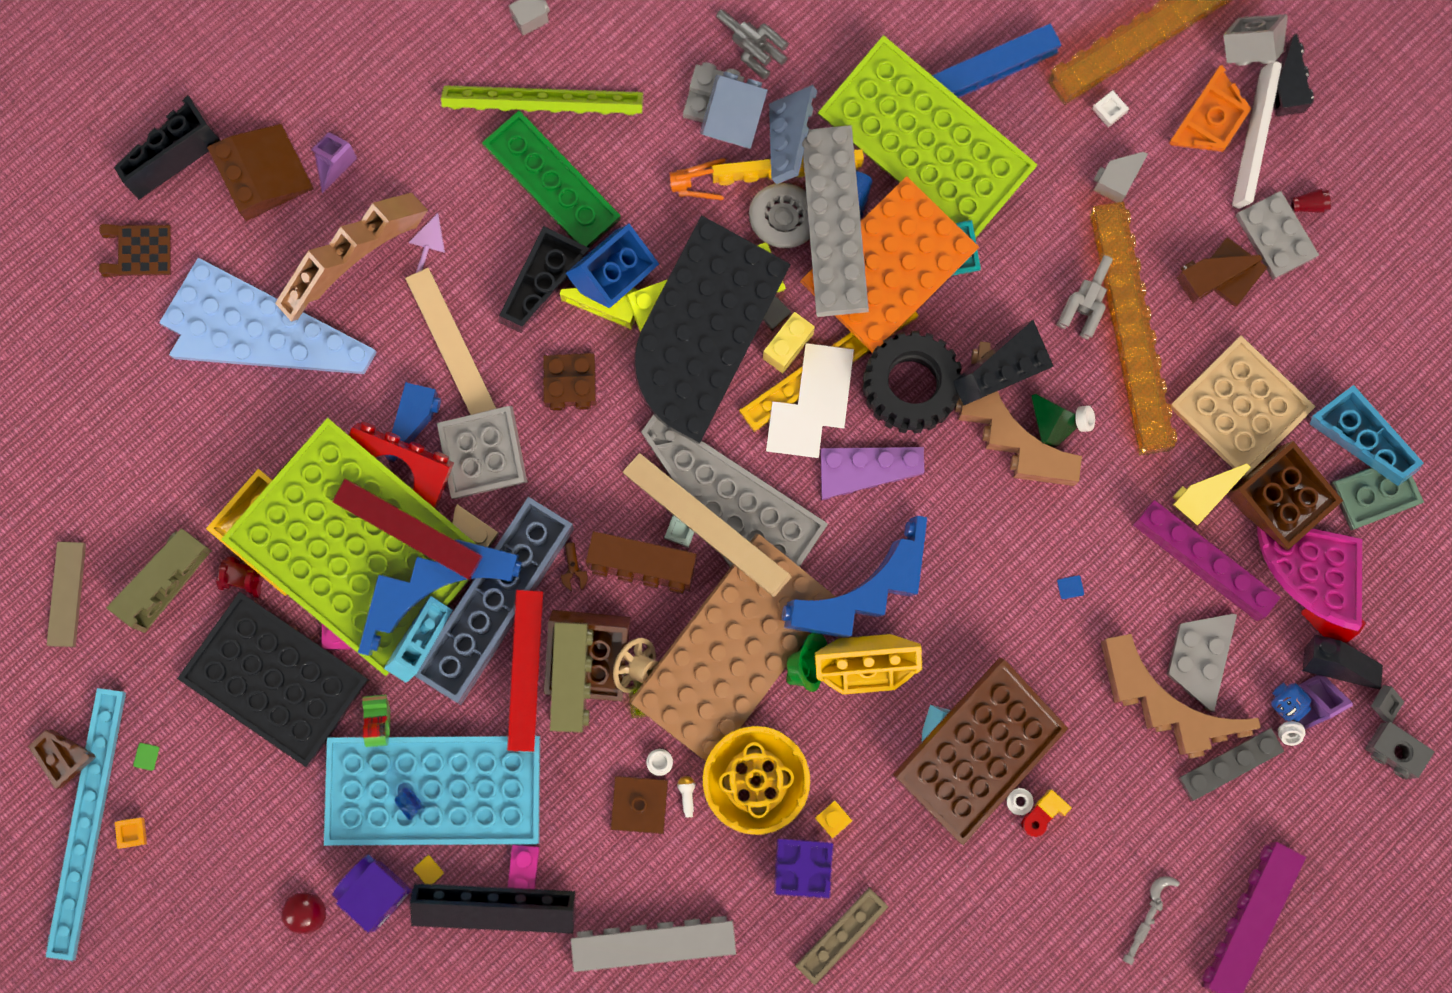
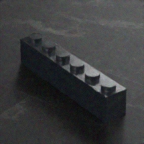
(493, 908)

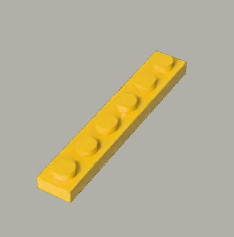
(753, 170)

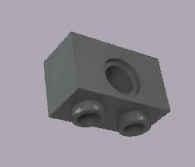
(1415, 753)

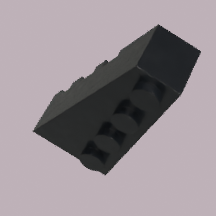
(167, 150)

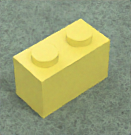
(788, 342)

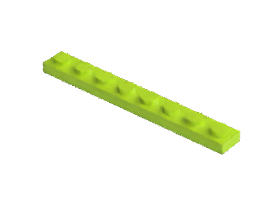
(542, 99)

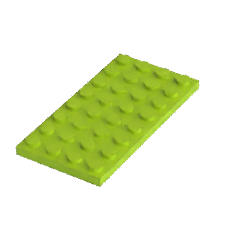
(929, 135)

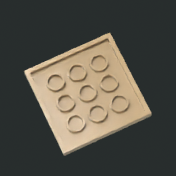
(1242, 406)

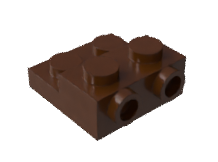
(569, 381)

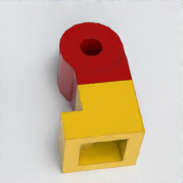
(1036, 820)

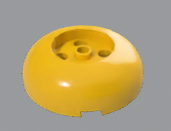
(753, 748)

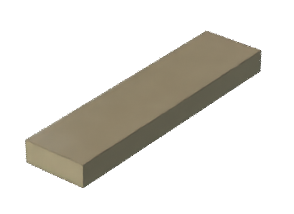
(66, 594)
(841, 936)

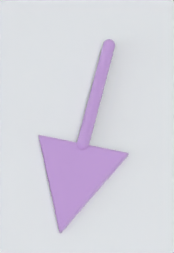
(429, 238)

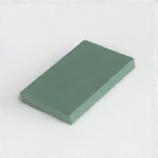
(1372, 497)

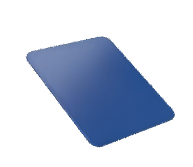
(1070, 587)

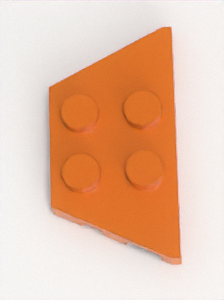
(1214, 116)

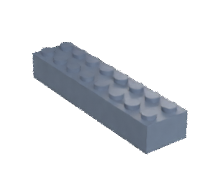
(489, 603)

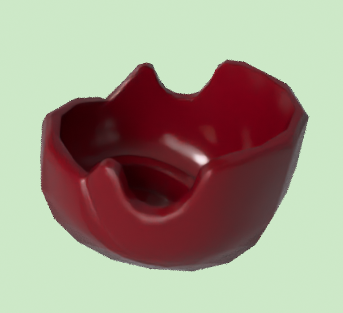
(303, 913)

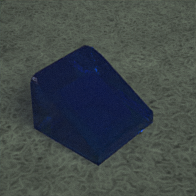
(409, 803)

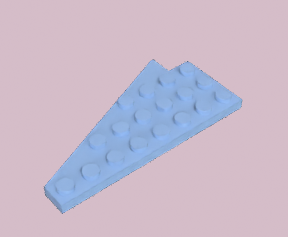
(239, 324)

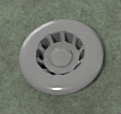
(783, 218)

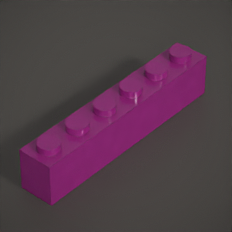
(1206, 561)
(1254, 919)

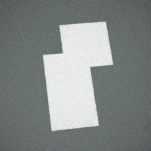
(821, 402)

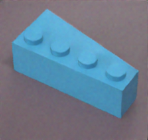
(1367, 435)

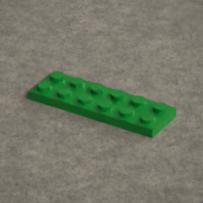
(551, 180)

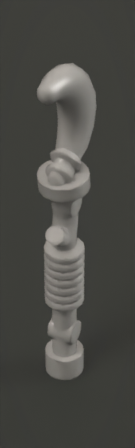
(1156, 904)

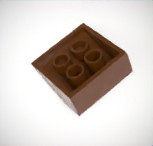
(260, 169)
(1285, 495)
(609, 638)

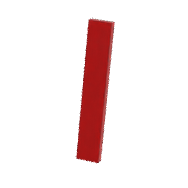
(524, 671)

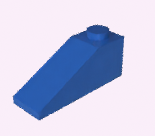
(414, 412)

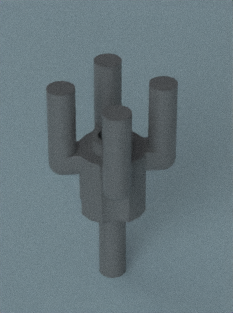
(755, 42)

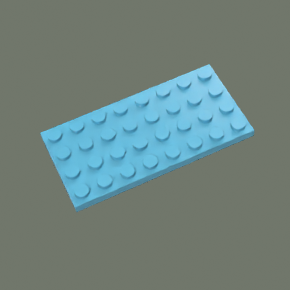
(467, 784)

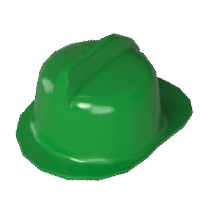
(802, 666)

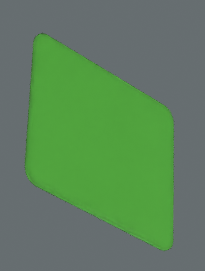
(146, 756)

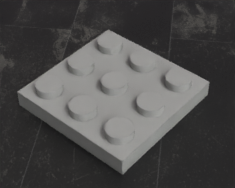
(483, 452)

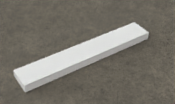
(1257, 135)

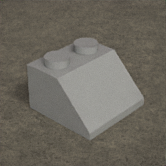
(1255, 39)

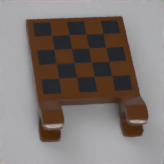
(140, 250)

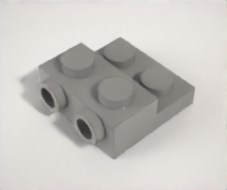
(701, 88)

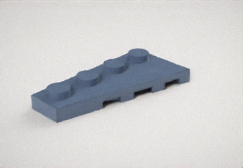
(788, 131)

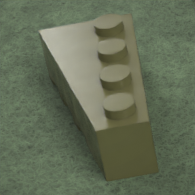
(159, 581)
(570, 677)

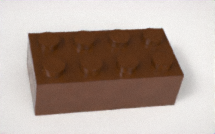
(641, 561)

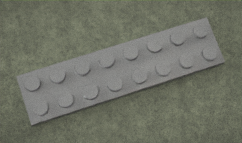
(834, 222)

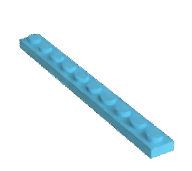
(85, 826)

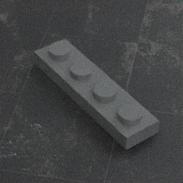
(1231, 764)

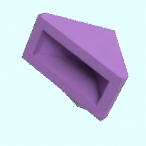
(332, 158)
(1325, 701)

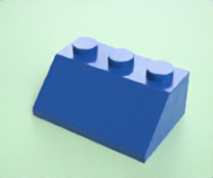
(613, 267)

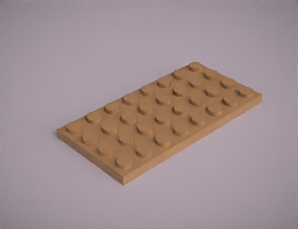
(726, 656)

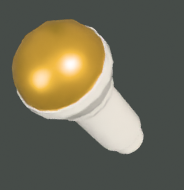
(686, 787)

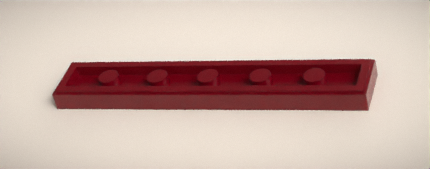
(407, 529)

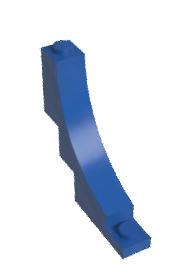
(896, 575)
(396, 597)

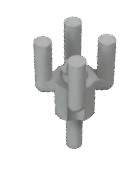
(1087, 301)

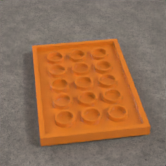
(907, 258)

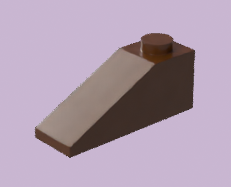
(1212, 273)

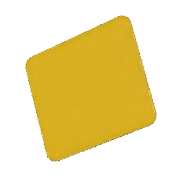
(428, 870)

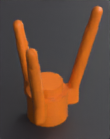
(681, 180)

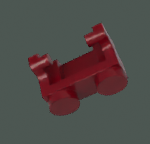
(238, 575)

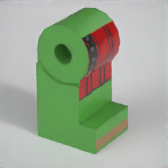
(376, 720)

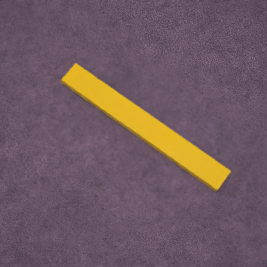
(787, 391)

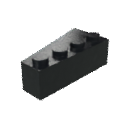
(540, 278)
(1009, 362)

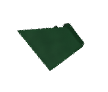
(1053, 421)

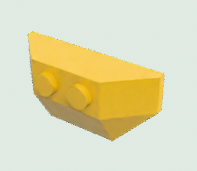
(868, 663)

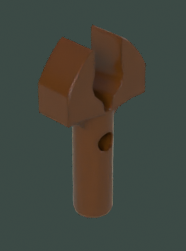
(573, 568)

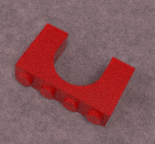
(428, 469)

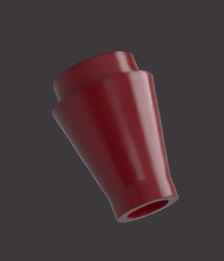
(1314, 201)

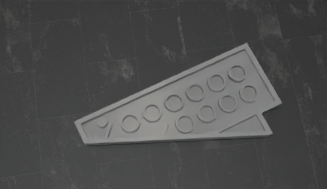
(735, 493)

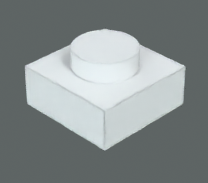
(1110, 108)

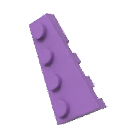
(862, 468)

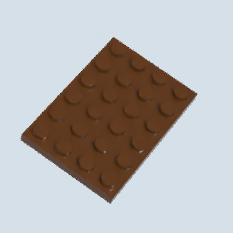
(980, 751)

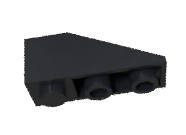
(1293, 90)

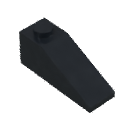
(1341, 662)

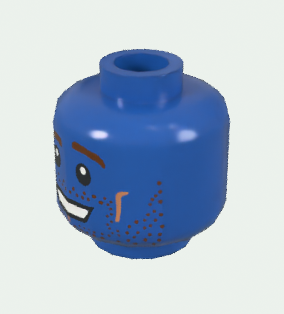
(1291, 702)

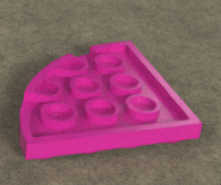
(1320, 574)

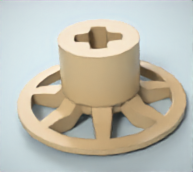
(639, 666)

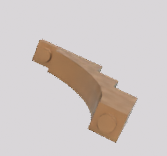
(350, 244)

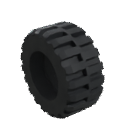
(911, 349)

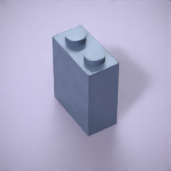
(733, 110)

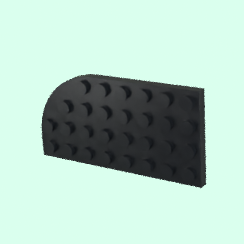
(703, 326)

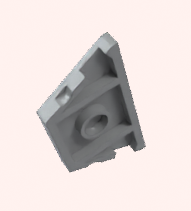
(1201, 656)

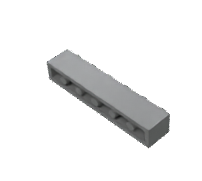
(653, 945)

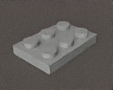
(1277, 235)

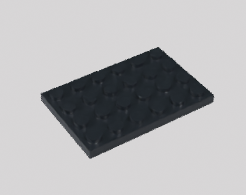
(273, 679)

